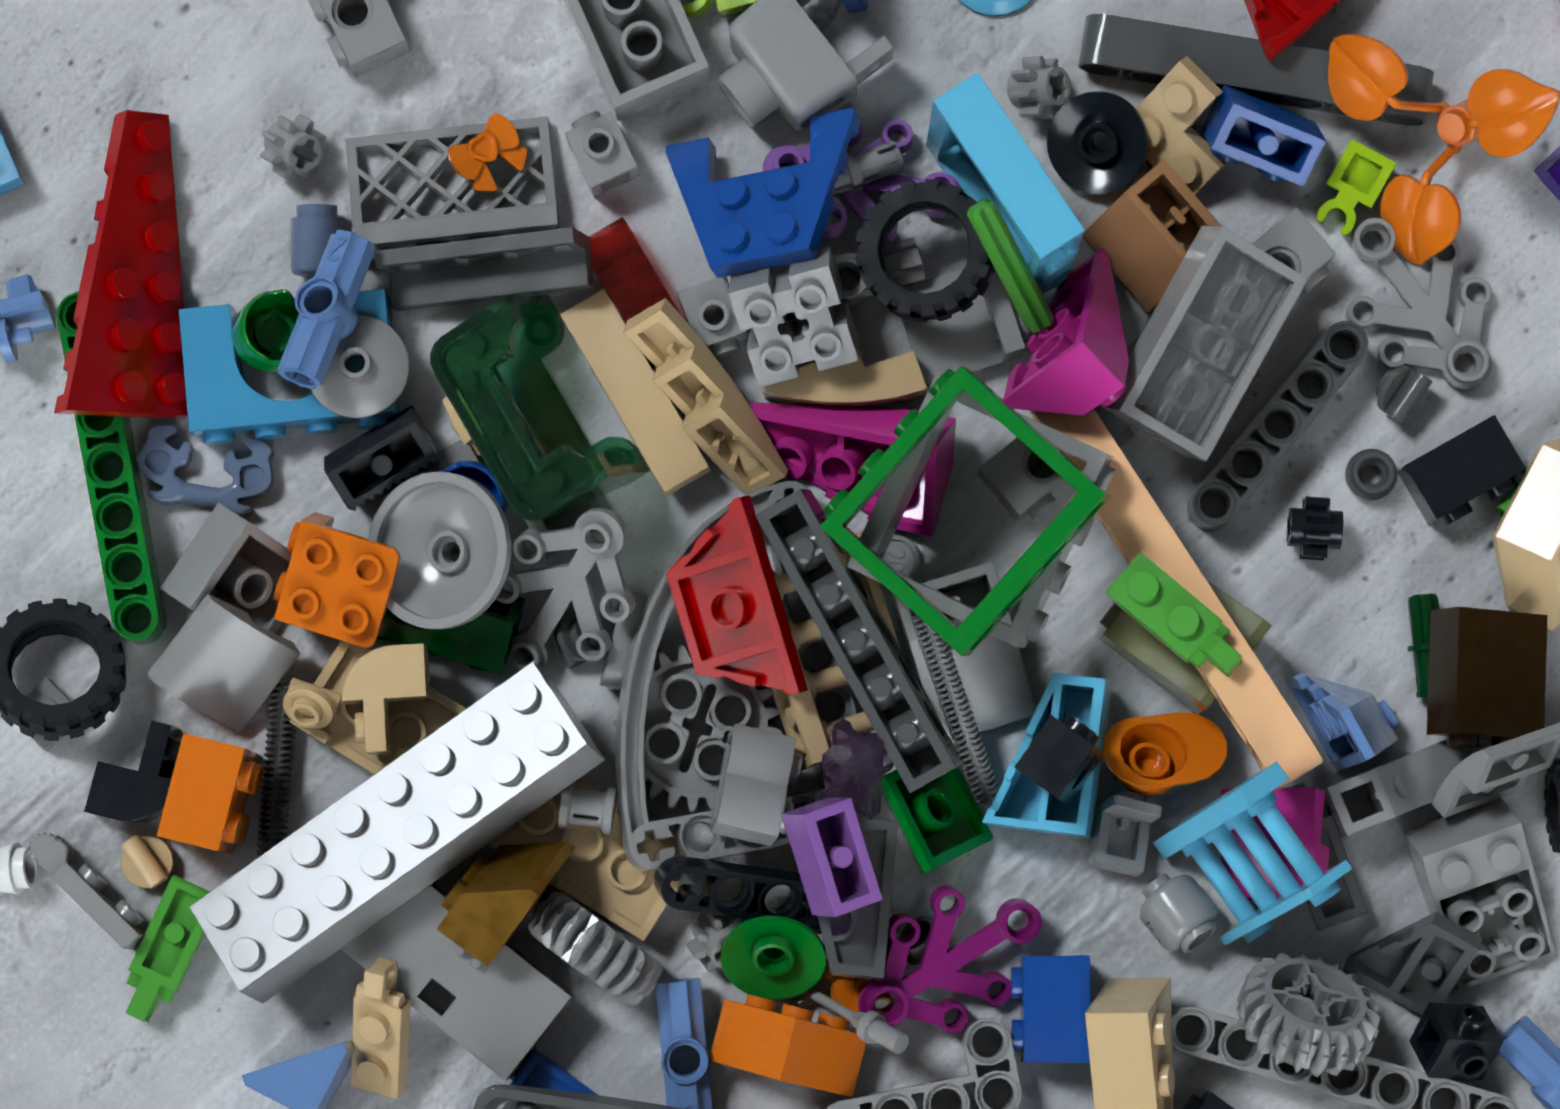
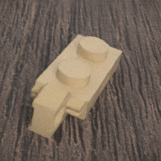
(380, 1032)

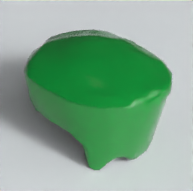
(264, 329)

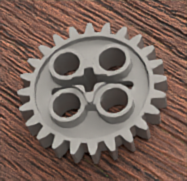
(662, 716)

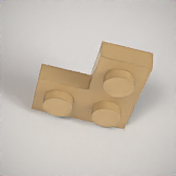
(1169, 120)

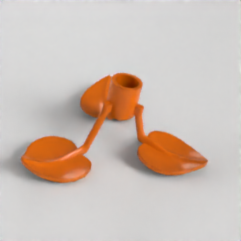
(1501, 111)

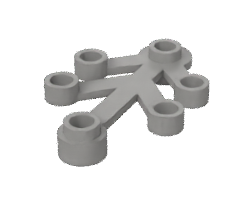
(1425, 311)
(570, 585)

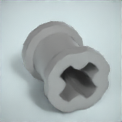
(587, 808)

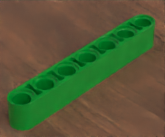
(109, 495)

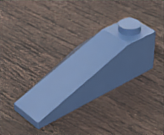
(1344, 719)

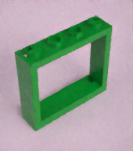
(1029, 566)

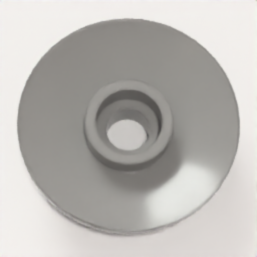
(379, 381)

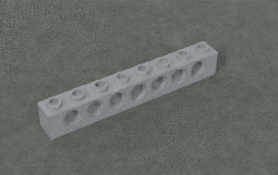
(1007, 474)

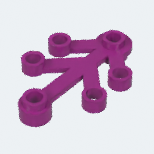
(941, 965)

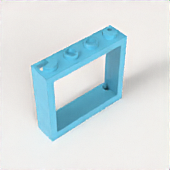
(993, 162)

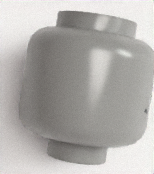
(1178, 912)

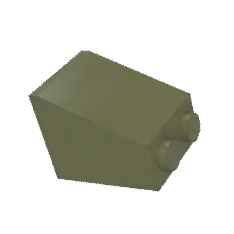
(1164, 666)

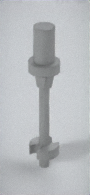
(870, 1026)

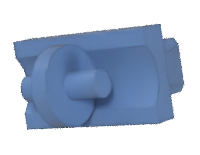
(22, 315)

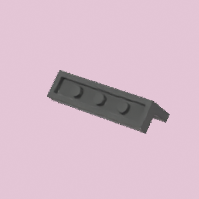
(487, 268)

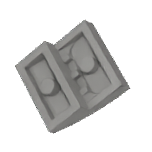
(223, 663)
(1496, 771)

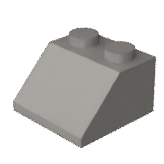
(232, 564)

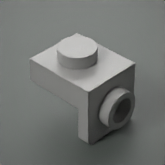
(1122, 833)

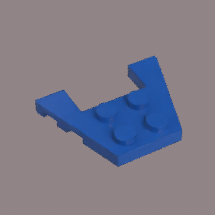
(768, 214)

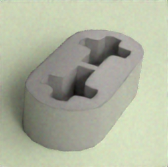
(621, 639)

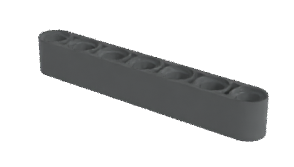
(1294, 78)

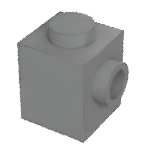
(601, 152)
(712, 316)

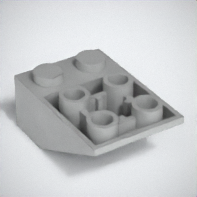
(993, 671)
(1483, 878)

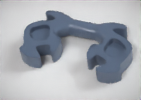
(161, 462)

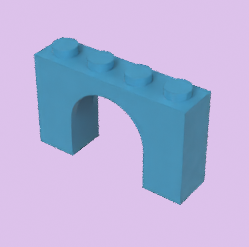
(225, 404)

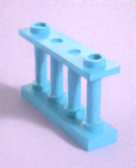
(1236, 812)

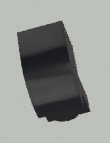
(135, 794)

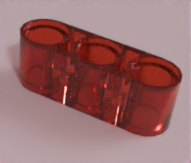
(625, 271)

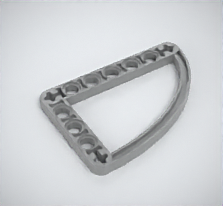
(632, 713)

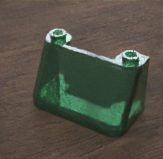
(518, 415)

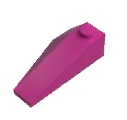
(1082, 354)
(834, 441)

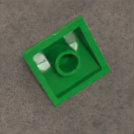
(936, 819)

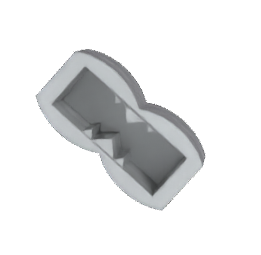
(754, 785)

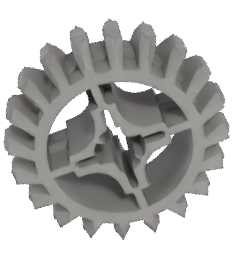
(595, 948)
(1308, 1014)

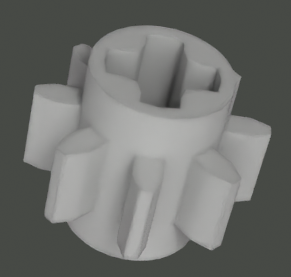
(1038, 87)
(293, 146)
(709, 936)

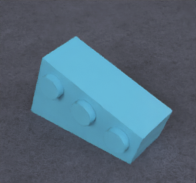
(1026, 805)

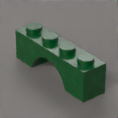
(479, 643)

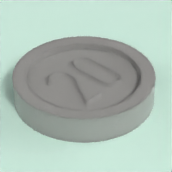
(902, 556)

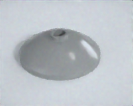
(425, 523)

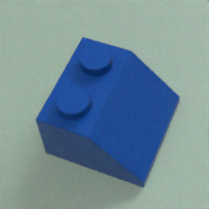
(1053, 1008)

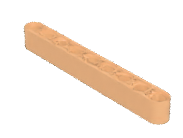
(1139, 526)

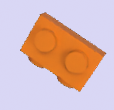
(335, 582)

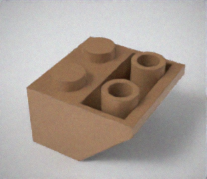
(1149, 232)

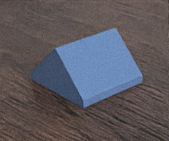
(305, 1080)

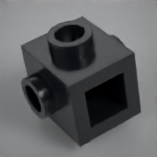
(1456, 1041)

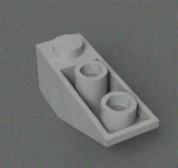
(1391, 788)

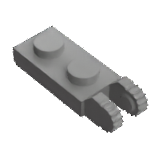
(86, 889)

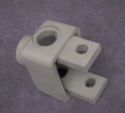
(791, 65)

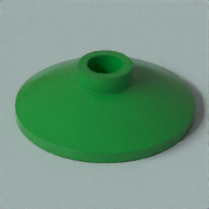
(773, 957)

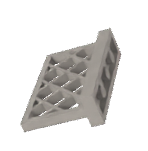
(447, 226)

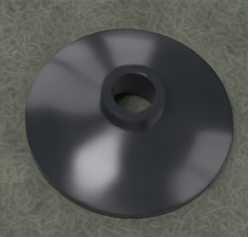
(1073, 147)

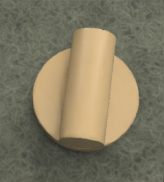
(310, 704)
(146, 861)

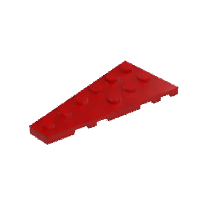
(131, 285)

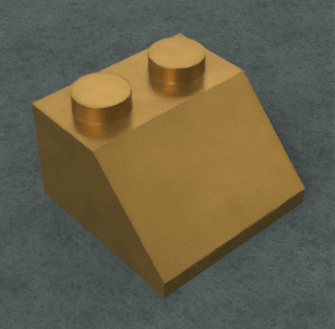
(499, 895)

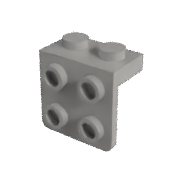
(973, 339)

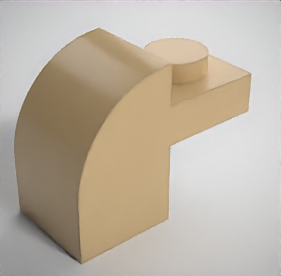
(383, 677)

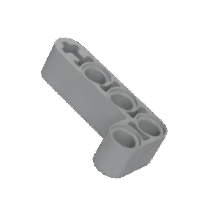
(968, 1086)

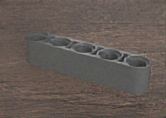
(1295, 409)

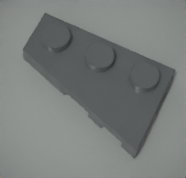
(858, 939)

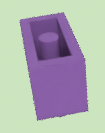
(831, 857)

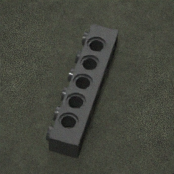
(859, 640)

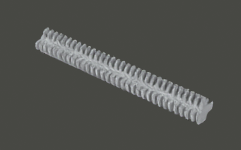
(957, 712)

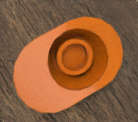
(1164, 751)

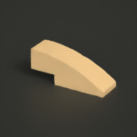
(853, 384)

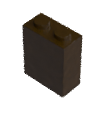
(1485, 675)

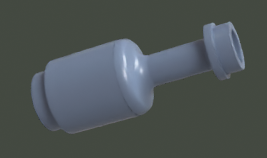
(310, 236)

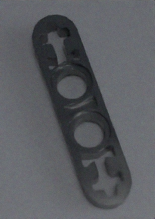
(749, 901)

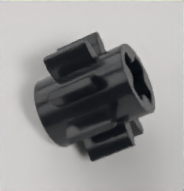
(1314, 528)

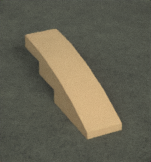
(702, 389)
(635, 397)

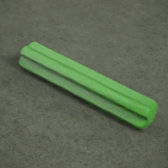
(1010, 265)

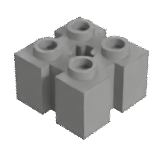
(779, 344)

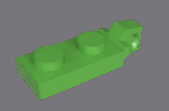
(1173, 615)
(166, 949)

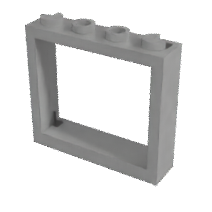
(900, 488)

